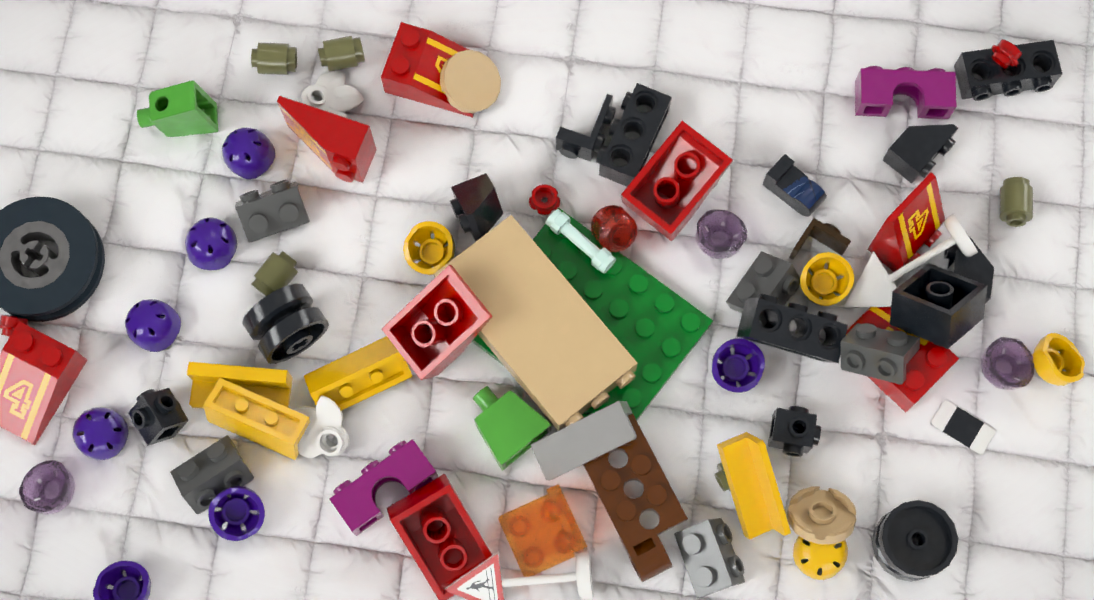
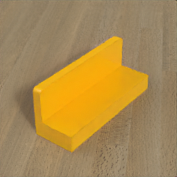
(359, 374)
(266, 382)
(256, 418)
(753, 485)

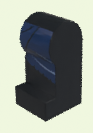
(794, 187)

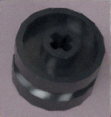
(285, 323)
(935, 538)

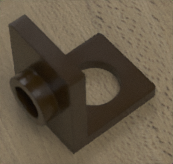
(825, 234)

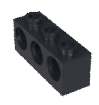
(997, 82)
(644, 123)
(777, 332)

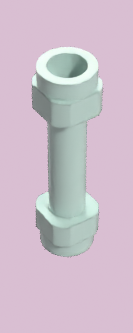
(560, 223)

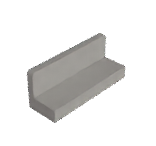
(584, 440)

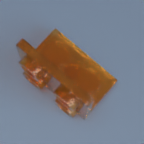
(543, 533)

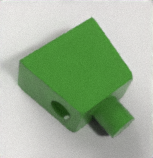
(180, 111)
(508, 425)

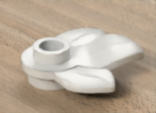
(334, 94)
(324, 420)

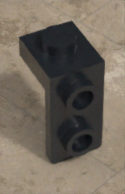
(574, 145)

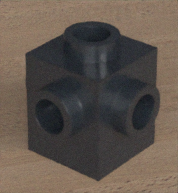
(157, 415)
(783, 434)

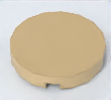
(470, 81)
(821, 515)

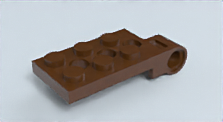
(640, 544)

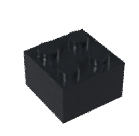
(938, 305)

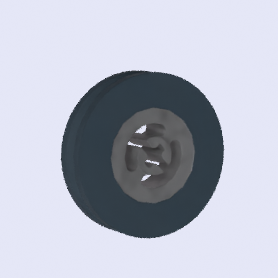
(64, 279)

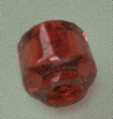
(614, 228)

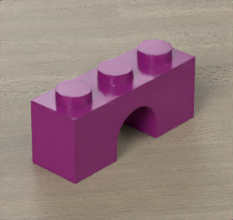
(931, 90)
(356, 499)

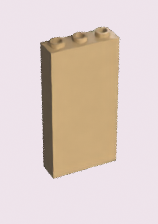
(542, 325)

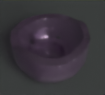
(719, 240)
(1002, 368)
(54, 491)

